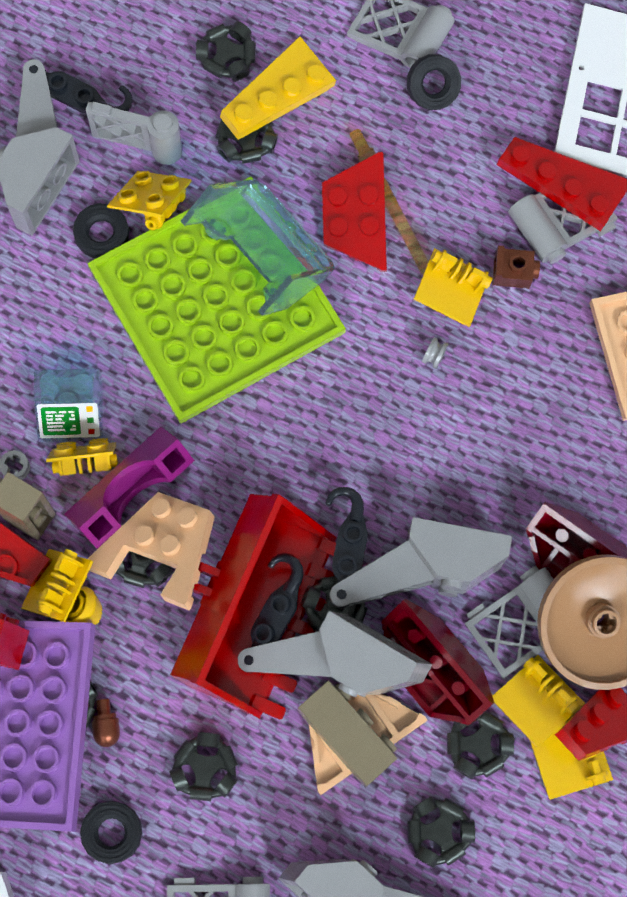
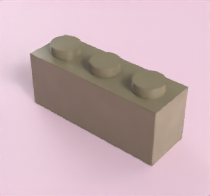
(24, 506)
(348, 733)

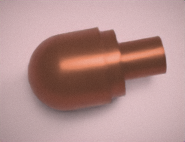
(105, 725)

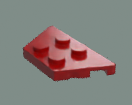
(356, 212)

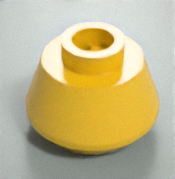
(86, 607)

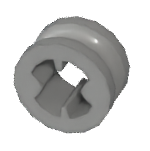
(435, 352)
(11, 455)

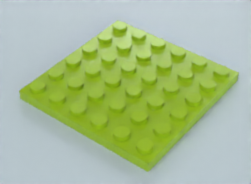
(197, 317)

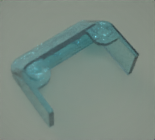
(266, 236)

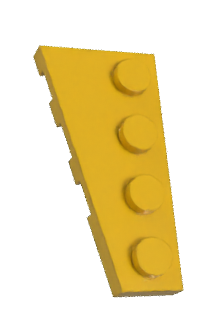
(280, 88)

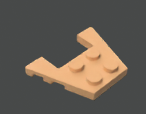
(164, 532)

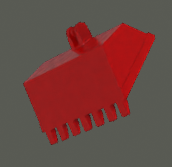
(239, 592)

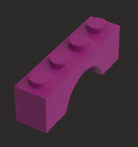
(153, 462)

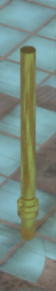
(393, 206)

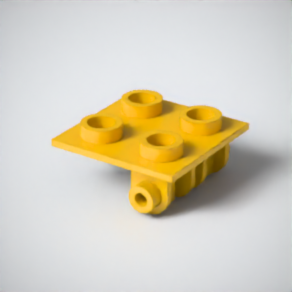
(151, 195)
(452, 287)
(66, 452)
(58, 585)
(537, 700)
(563, 771)

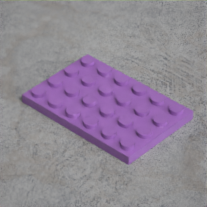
(45, 726)

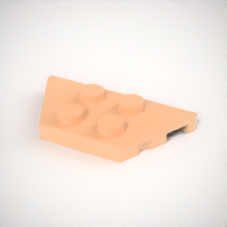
(389, 719)

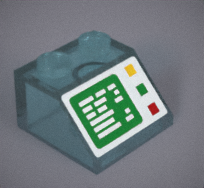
(68, 404)

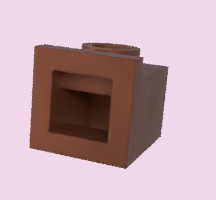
(508, 275)

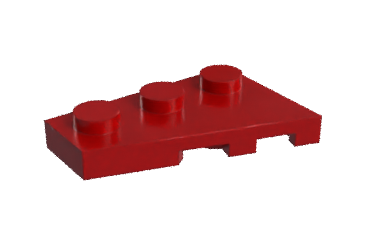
(20, 559)
(596, 724)

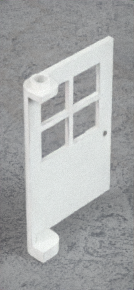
(603, 61)

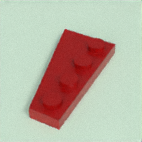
(570, 183)

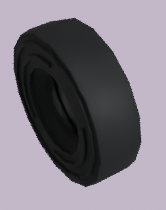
(421, 69)
(94, 214)
(92, 822)

